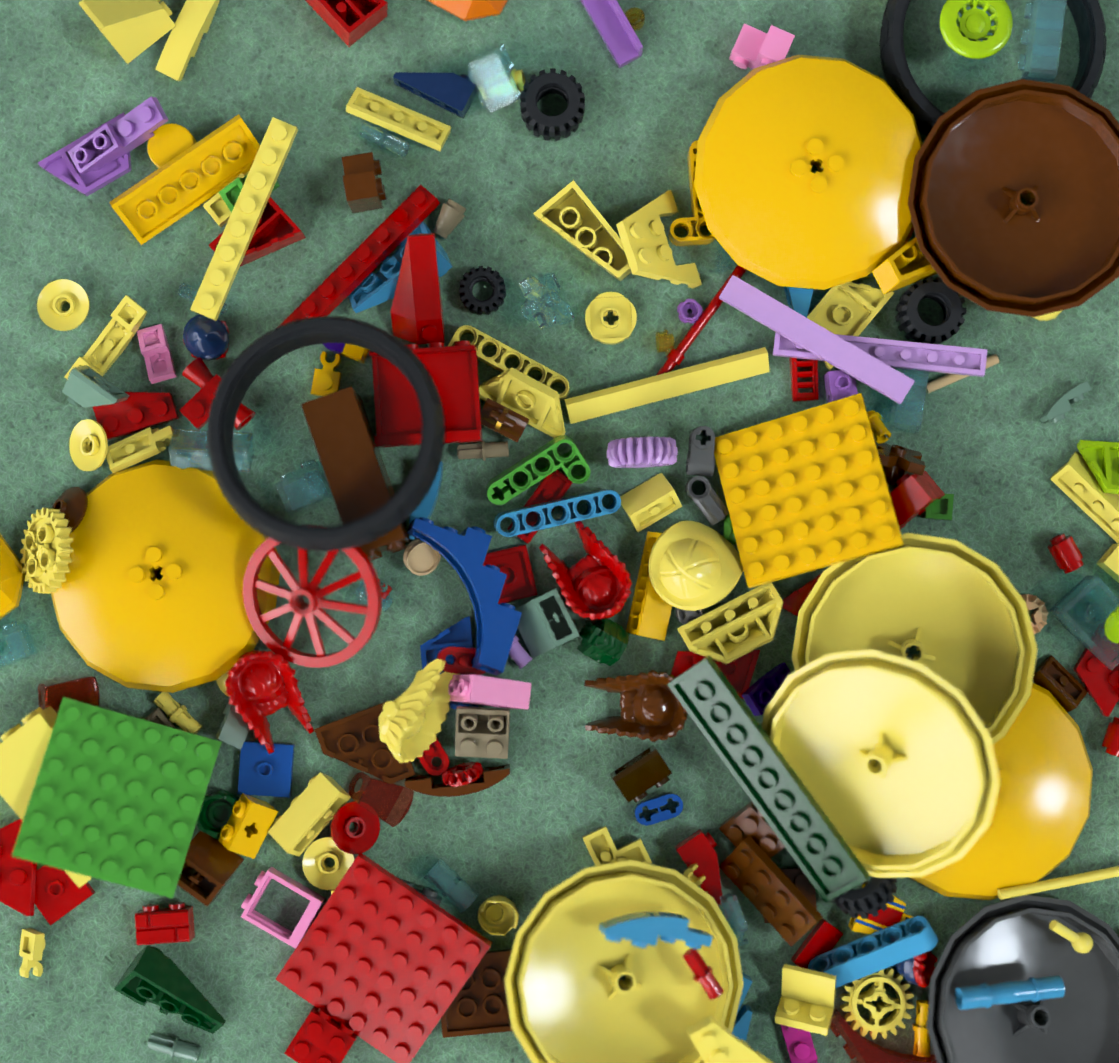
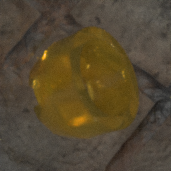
(634, 15)

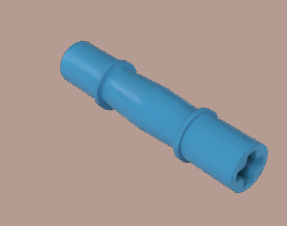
(1009, 992)

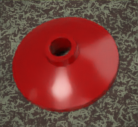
(364, 833)

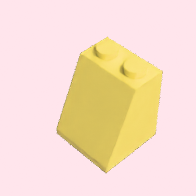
(130, 24)

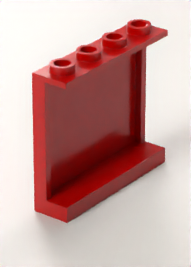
(457, 382)

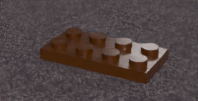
(770, 891)

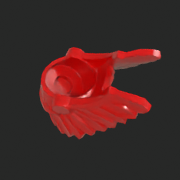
(596, 583)
(261, 686)

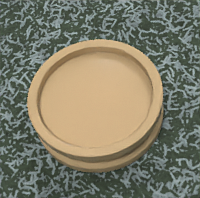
(421, 558)

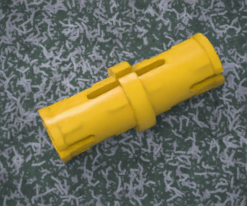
(921, 1034)

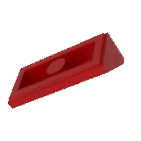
(819, 941)

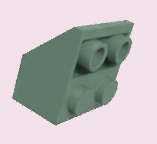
(545, 623)

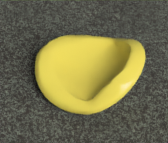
(693, 566)

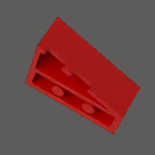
(272, 233)
(913, 496)

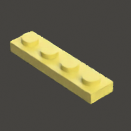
(398, 119)

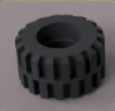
(552, 84)
(912, 323)
(867, 899)

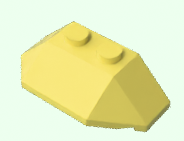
(735, 626)

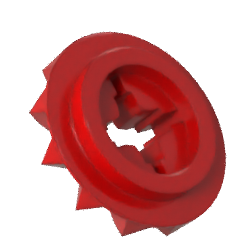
(462, 774)

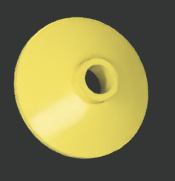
(51, 301)
(88, 445)
(316, 869)

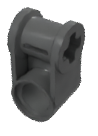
(701, 458)

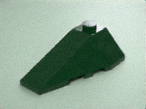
(160, 981)

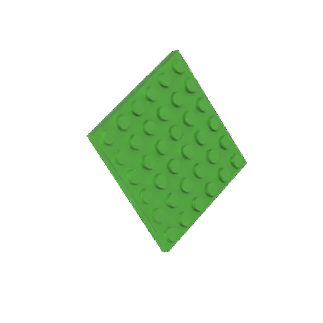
(117, 798)

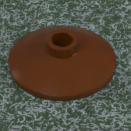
(73, 504)

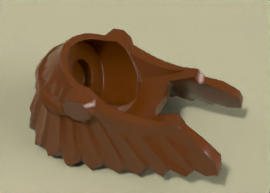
(646, 707)

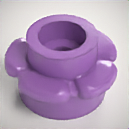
(689, 304)

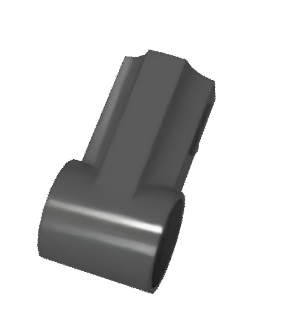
(708, 501)

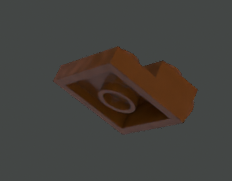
(751, 823)

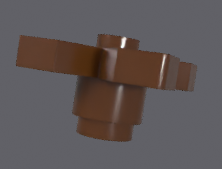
(898, 460)

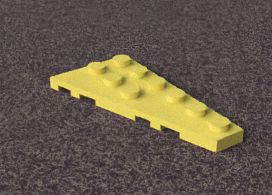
(719, 1045)

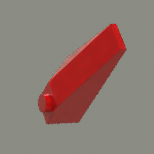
(417, 297)

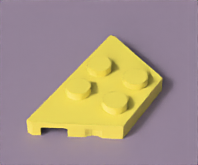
(848, 309)
(528, 399)

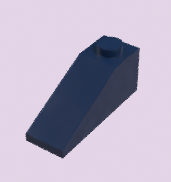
(442, 89)

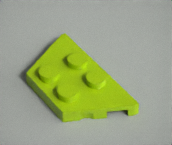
(1103, 462)

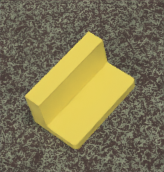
(650, 502)

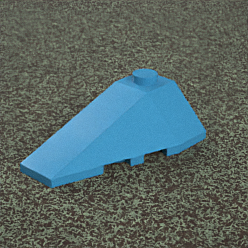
(382, 285)

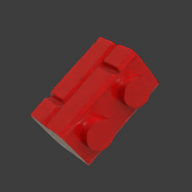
(164, 925)

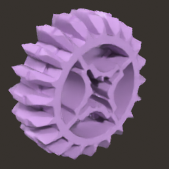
(642, 452)

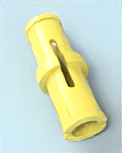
(177, 713)

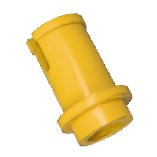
(878, 427)

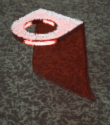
(80, 689)
(382, 799)

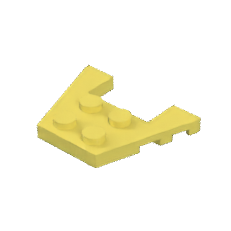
(648, 246)

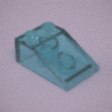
(1084, 616)

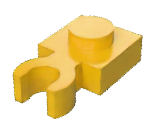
(326, 379)

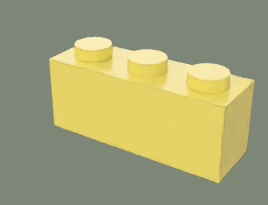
(308, 814)

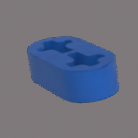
(660, 815)

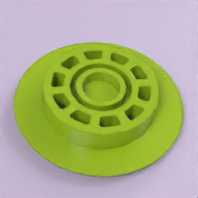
(975, 26)

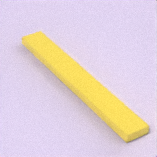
(667, 385)

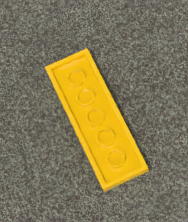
(187, 180)

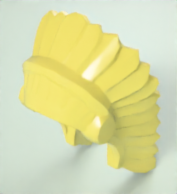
(416, 716)

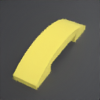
(114, 338)

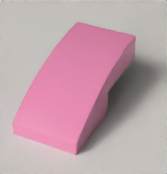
(156, 353)

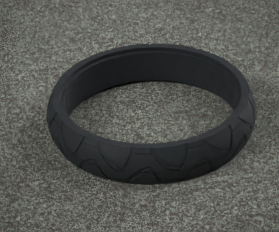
(1092, 54)
(266, 351)

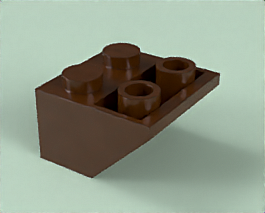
(207, 868)

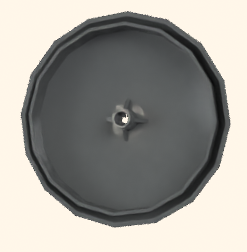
(1013, 944)

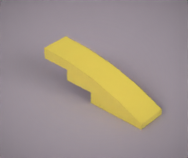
(186, 36)

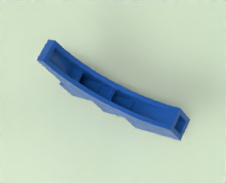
(484, 584)

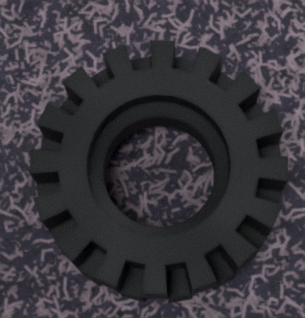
(486, 275)

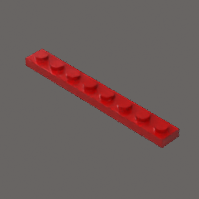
(366, 256)

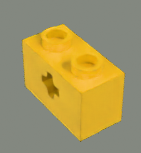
(247, 826)

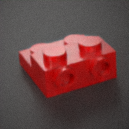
(321, 1040)

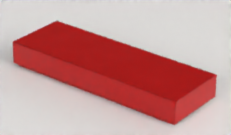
(550, 489)

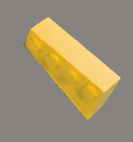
(903, 268)

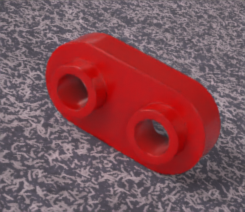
(461, 662)
(435, 750)

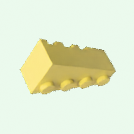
(583, 226)

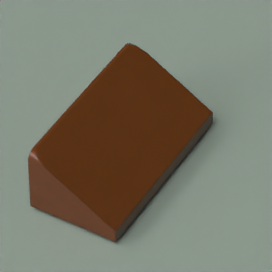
(1060, 683)

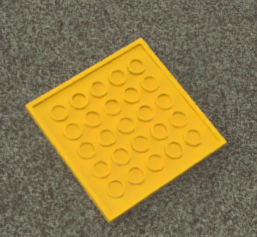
(806, 491)

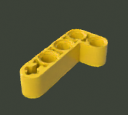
(691, 224)

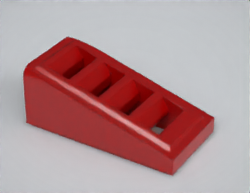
(811, 396)

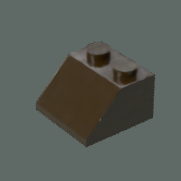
(641, 774)

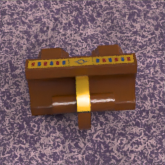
(503, 420)

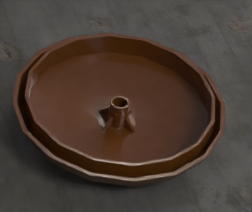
(1010, 146)

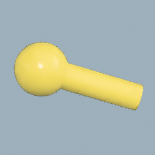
(1080, 941)

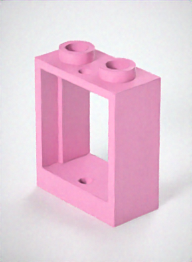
(489, 691)
(271, 927)

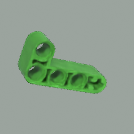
(536, 474)

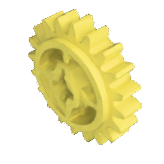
(877, 1012)

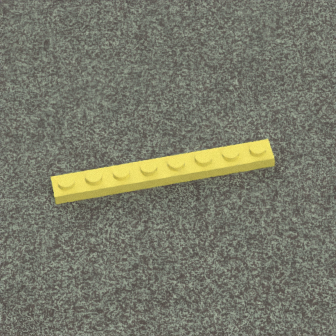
(244, 219)

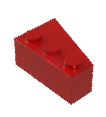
(350, 17)

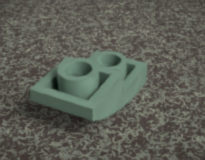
(1061, 405)
(233, 728)

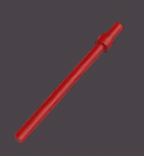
(676, 356)

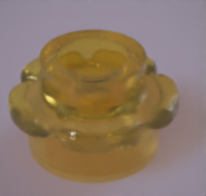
(664, 341)

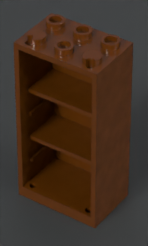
(352, 463)

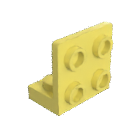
(806, 999)

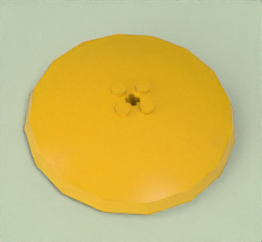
(759, 181)
(169, 628)
(1036, 809)

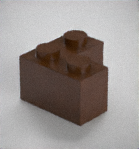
(361, 182)

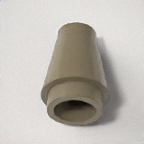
(449, 217)

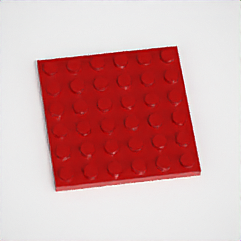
(383, 960)

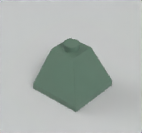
(91, 389)

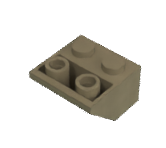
(482, 732)

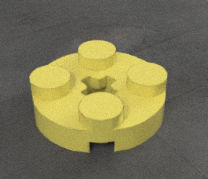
(599, 308)

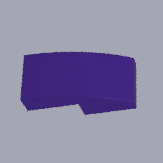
(765, 688)

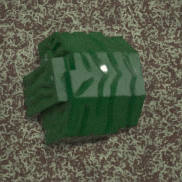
(603, 641)
(216, 812)

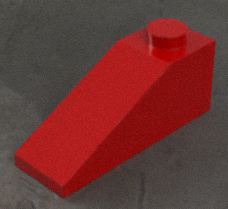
(699, 850)

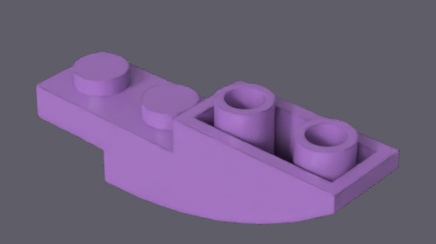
(119, 138)

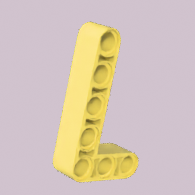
(505, 352)

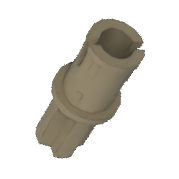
(483, 450)

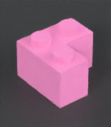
(759, 48)

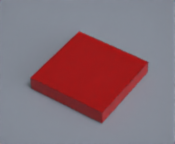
(517, 566)

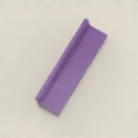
(614, 30)

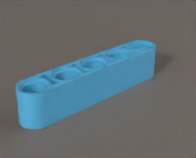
(569, 515)
(877, 951)

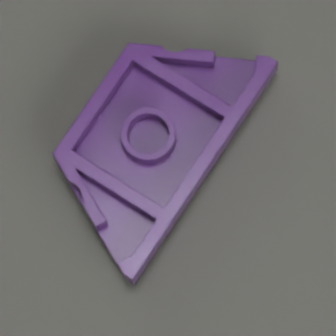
(63, 168)

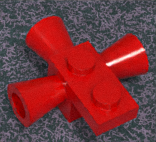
(198, 407)

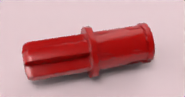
(703, 973)

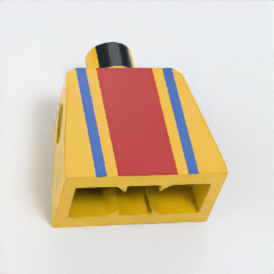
(889, 917)

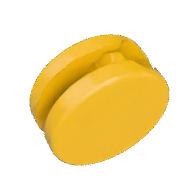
(168, 142)

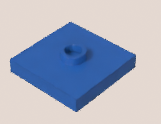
(264, 772)

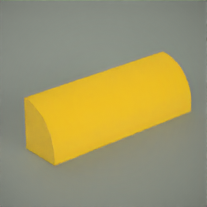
(648, 611)

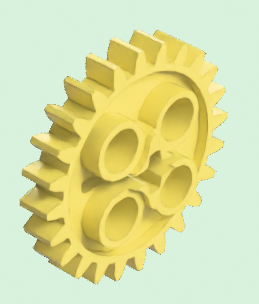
(46, 550)

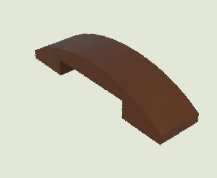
(424, 783)

